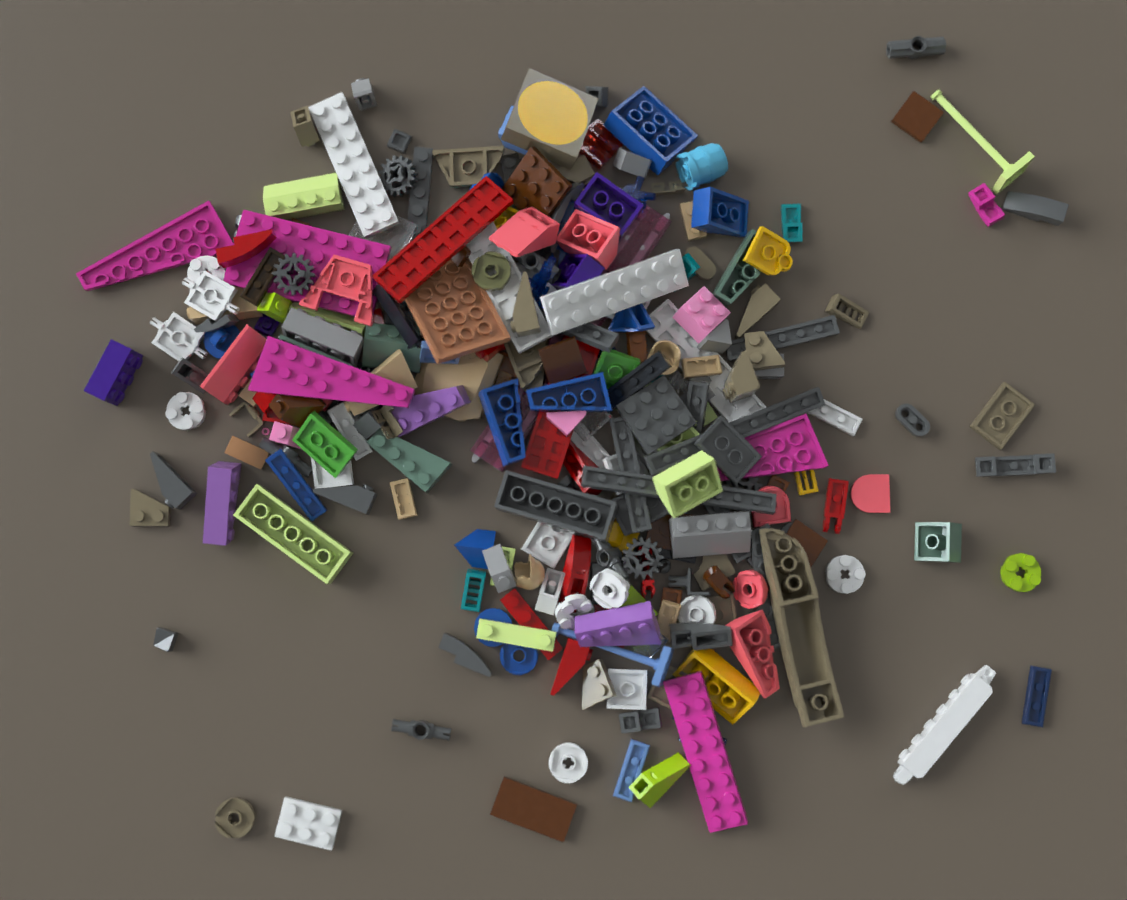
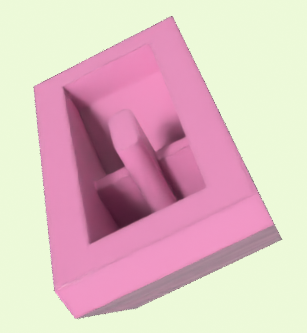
(566, 421)

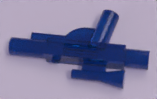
(634, 191)
(540, 280)

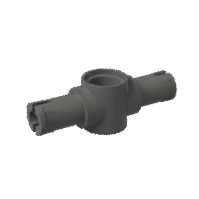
(271, 448)
(610, 557)
(411, 728)

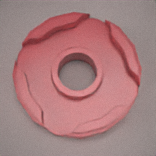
(758, 585)

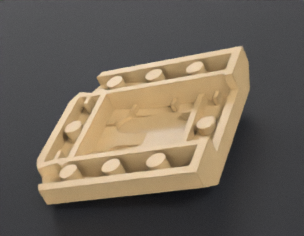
(470, 372)

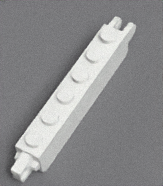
(945, 726)

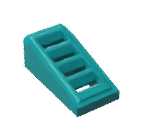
(477, 574)

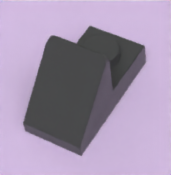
(190, 374)

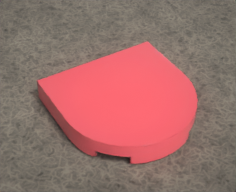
(871, 493)
(782, 509)

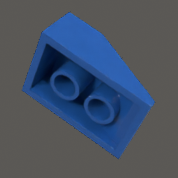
(719, 212)

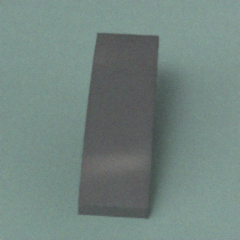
(1035, 207)
(700, 635)
(464, 654)

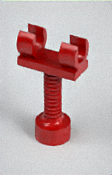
(646, 583)

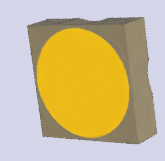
(550, 118)

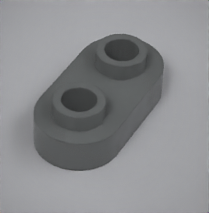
(913, 418)

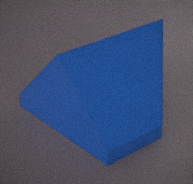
(631, 320)
(473, 545)

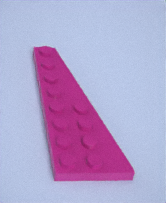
(167, 247)
(303, 373)
(785, 449)

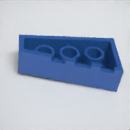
(577, 394)
(504, 418)

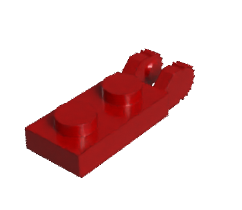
(835, 503)

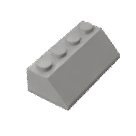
(323, 336)
(710, 534)

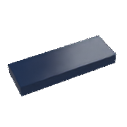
(1036, 696)

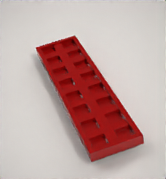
(442, 239)
(547, 443)

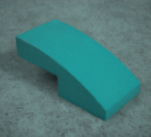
(791, 222)

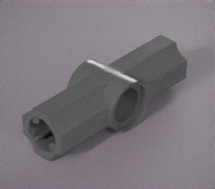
(926, 47)
(526, 261)

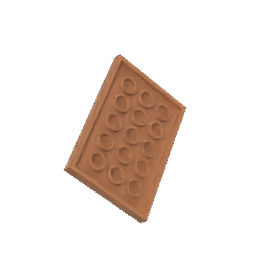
(456, 314)

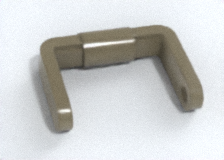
(254, 413)

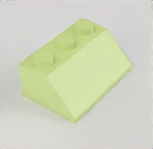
(688, 483)

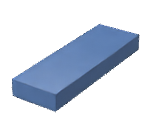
(631, 769)

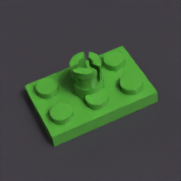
(615, 366)
(324, 444)

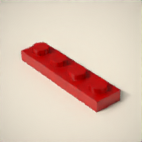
(527, 617)

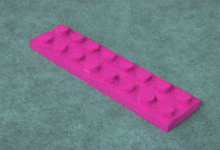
(705, 752)

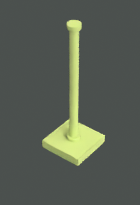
(1011, 171)

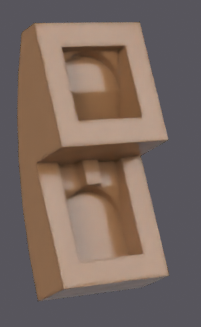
(246, 452)

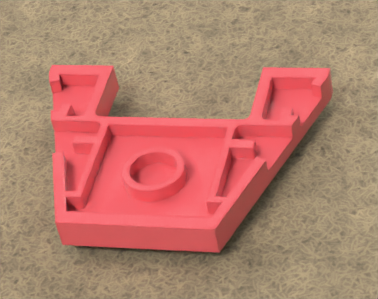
(348, 280)

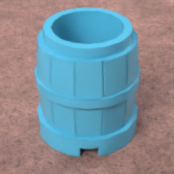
(701, 165)

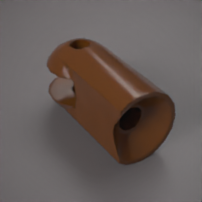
(717, 580)

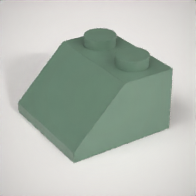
(938, 541)

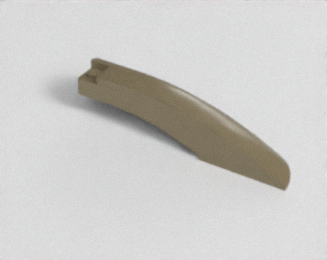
(799, 628)

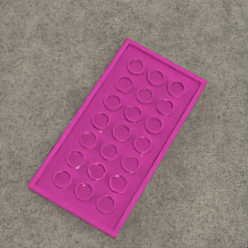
(317, 246)

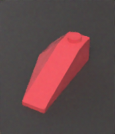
(754, 650)

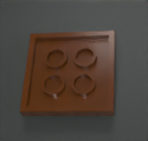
(536, 184)

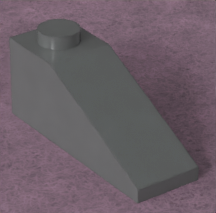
(172, 485)
(351, 496)

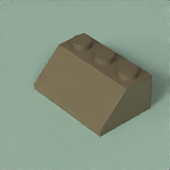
(741, 380)

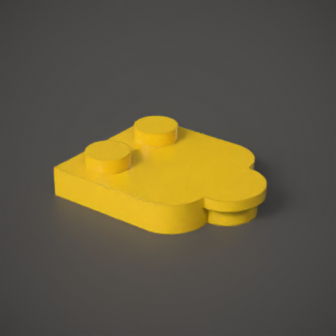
(769, 253)

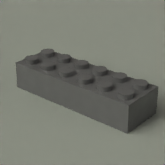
(556, 506)

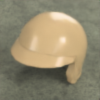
(670, 351)
(530, 574)

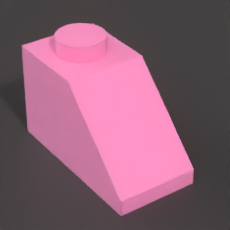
(284, 434)

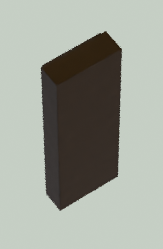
(262, 278)

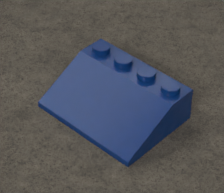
(650, 129)

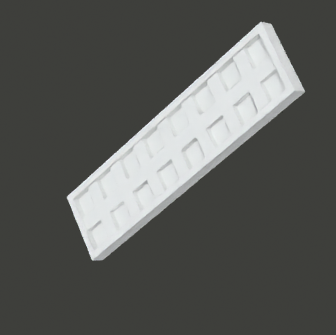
(354, 165)
(614, 291)
(505, 299)
(668, 329)

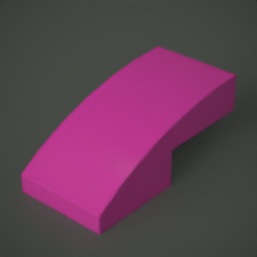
(985, 205)

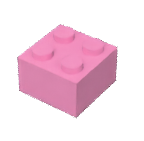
(701, 314)

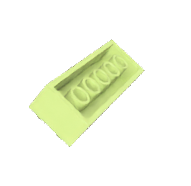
(293, 534)

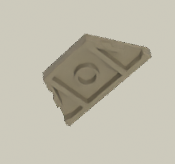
(468, 165)
(526, 364)

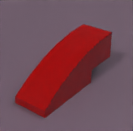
(244, 248)

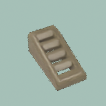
(838, 298)

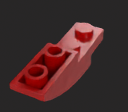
(576, 567)

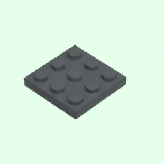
(656, 415)

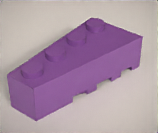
(430, 407)
(221, 502)
(619, 627)

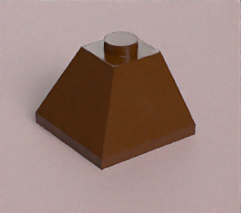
(295, 408)

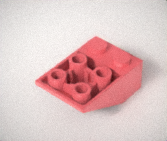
(526, 232)

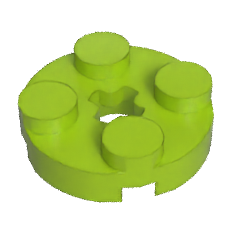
(1032, 572)

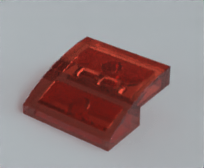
(599, 144)

